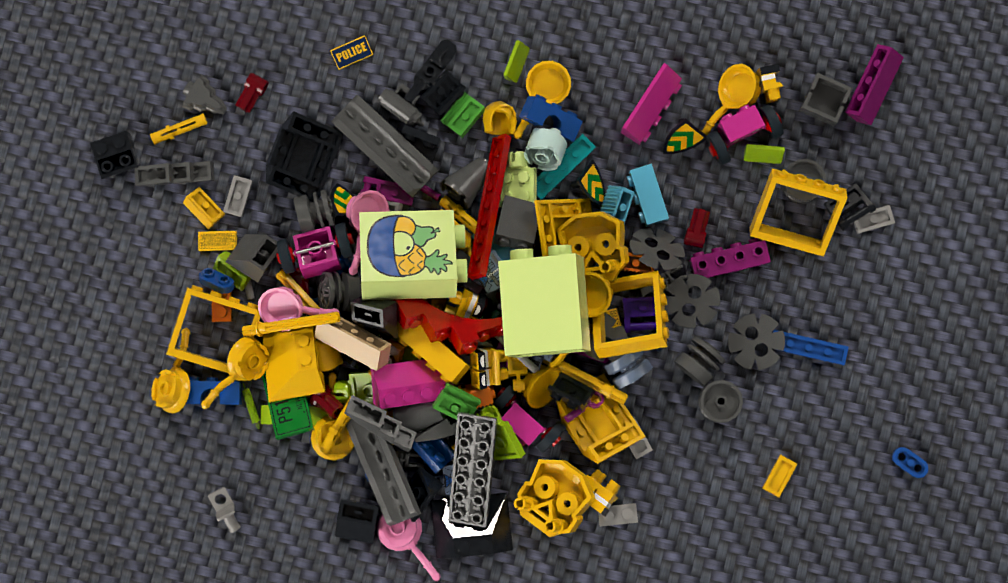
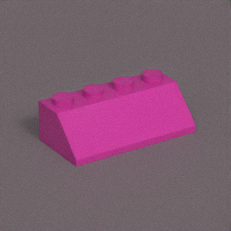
(651, 104)
(405, 384)

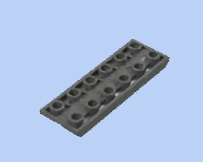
(384, 146)
(472, 469)
(384, 474)

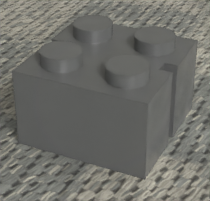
(824, 99)

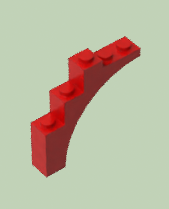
(439, 325)

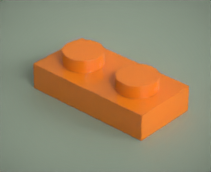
(220, 312)

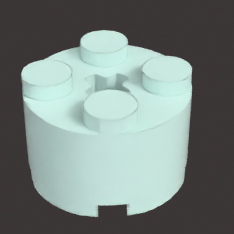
(545, 148)

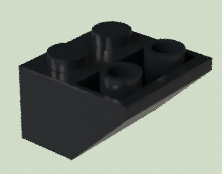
(115, 154)
(376, 316)
(357, 520)

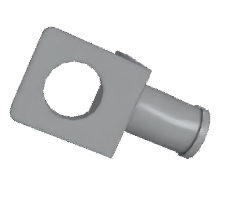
(226, 510)

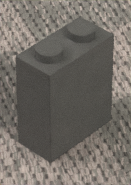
(516, 224)

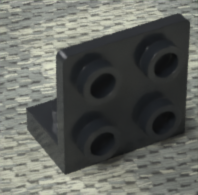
(422, 141)

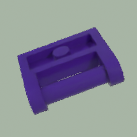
(638, 308)

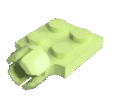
(519, 178)

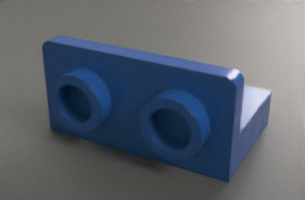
(434, 453)

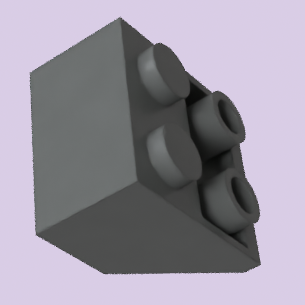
(253, 255)

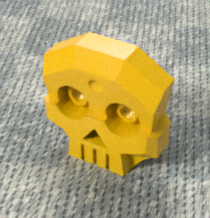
(591, 232)
(564, 484)

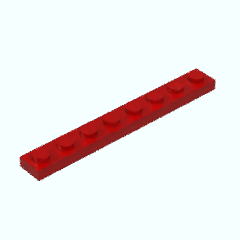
(489, 207)

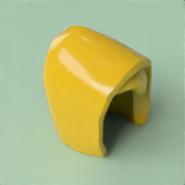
(499, 119)
(328, 357)

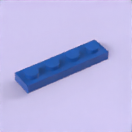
(814, 348)

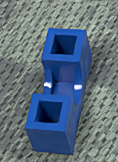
(537, 110)
(229, 396)

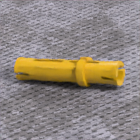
(157, 136)
(459, 213)
(336, 430)

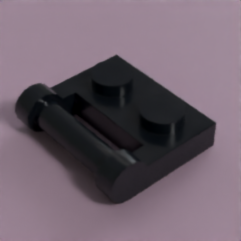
(855, 198)

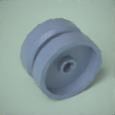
(629, 369)

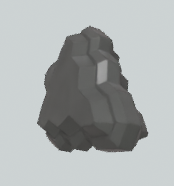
(202, 97)

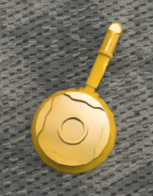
(549, 81)
(735, 89)
(598, 294)
(244, 363)
(537, 383)
(173, 385)
(343, 445)

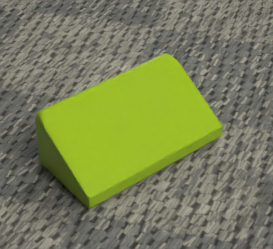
(516, 62)
(763, 153)
(239, 278)

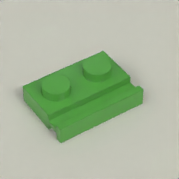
(463, 115)
(455, 400)

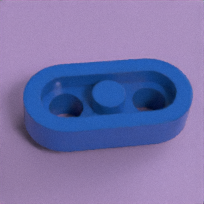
(216, 281)
(909, 462)

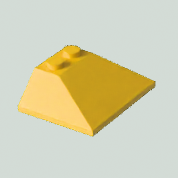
(553, 214)
(292, 364)
(602, 430)

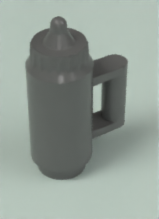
(400, 107)

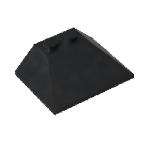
(302, 156)
(465, 540)

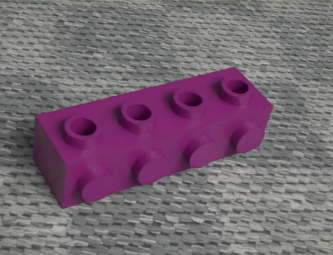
(874, 84)
(730, 260)

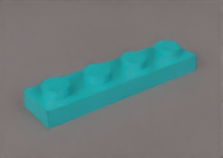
(572, 158)

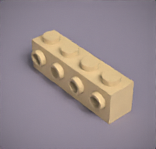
(355, 343)

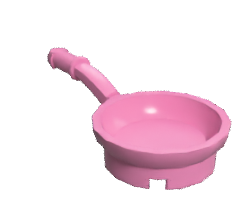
(364, 202)
(284, 304)
(404, 537)

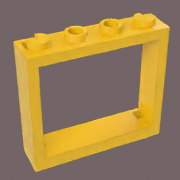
(789, 238)
(214, 297)
(641, 343)

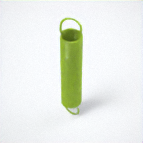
(251, 406)

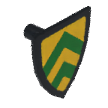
(683, 137)
(591, 183)
(340, 198)

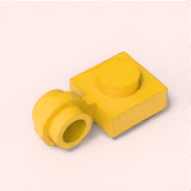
(517, 369)

